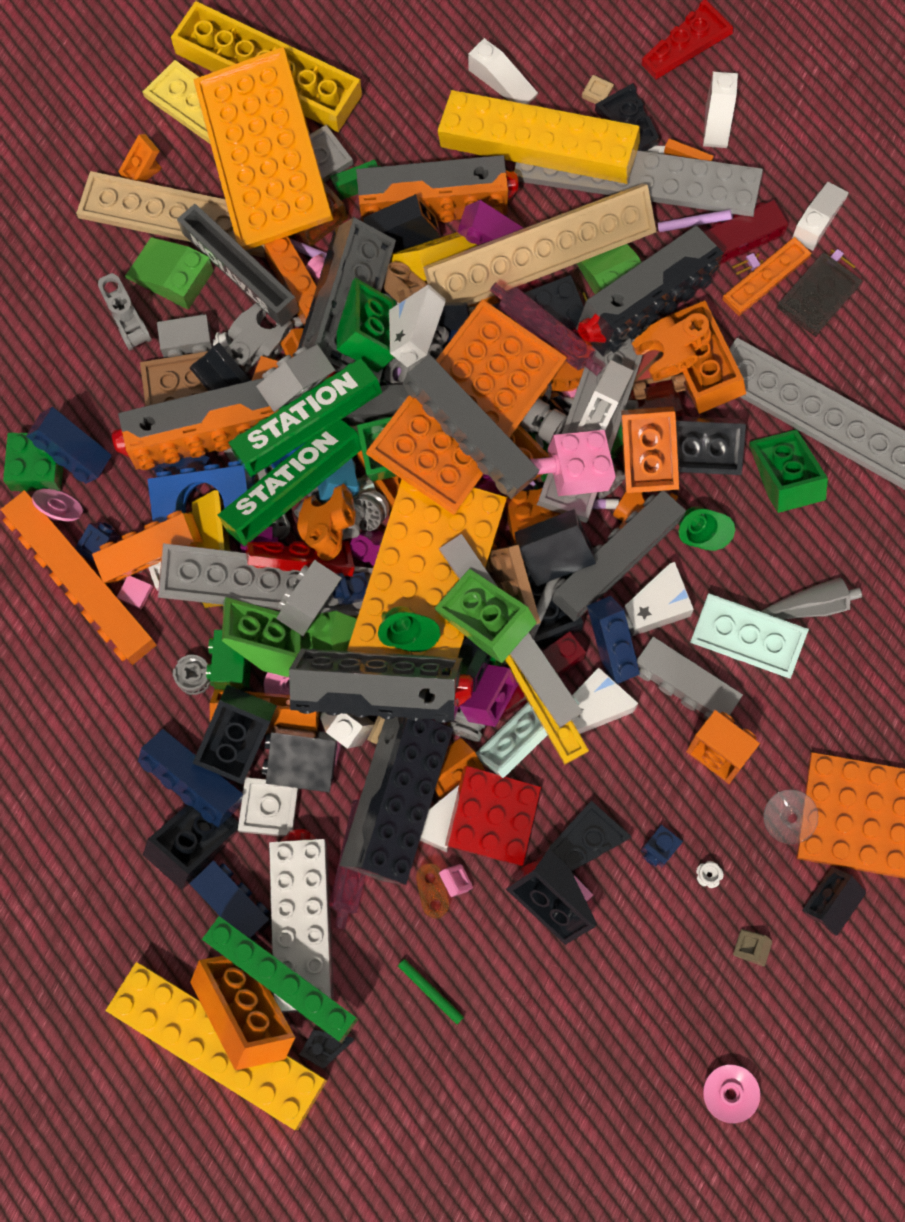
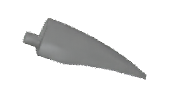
(815, 601)

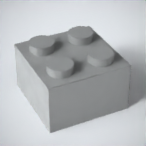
(294, 376)
(307, 596)

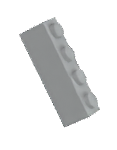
(686, 680)

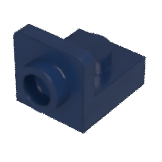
(95, 536)
(350, 589)
(661, 847)

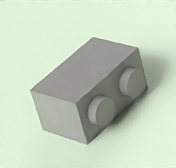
(184, 336)

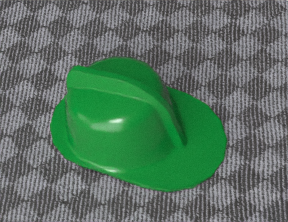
(706, 529)
(408, 630)

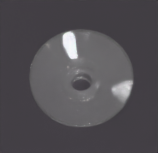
(778, 811)

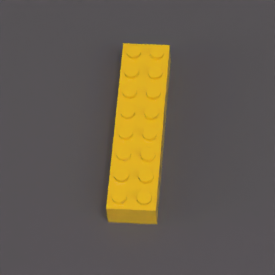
(221, 41)
(539, 136)
(183, 1028)

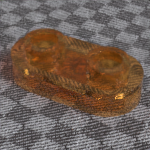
(432, 891)

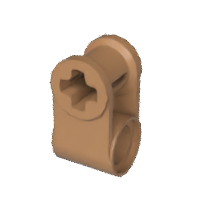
(401, 281)

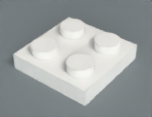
(267, 808)

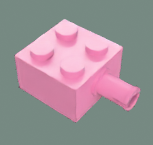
(578, 463)

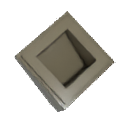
(753, 947)

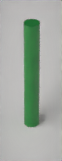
(431, 991)

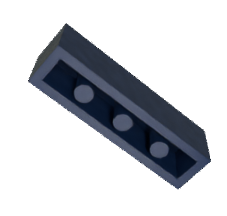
(195, 785)

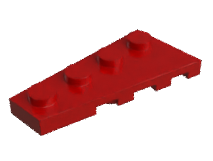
(696, 34)
(296, 556)

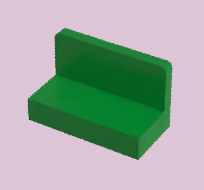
(346, 182)

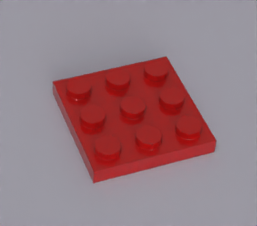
(492, 816)

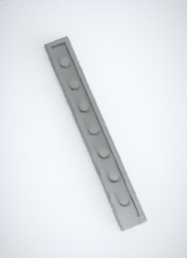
(527, 653)

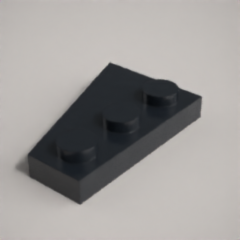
(628, 108)
(588, 837)

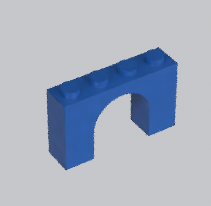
(170, 492)

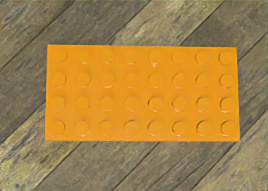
(263, 149)
(413, 570)

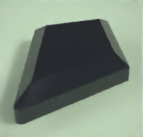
(323, 1048)

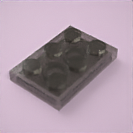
(819, 294)

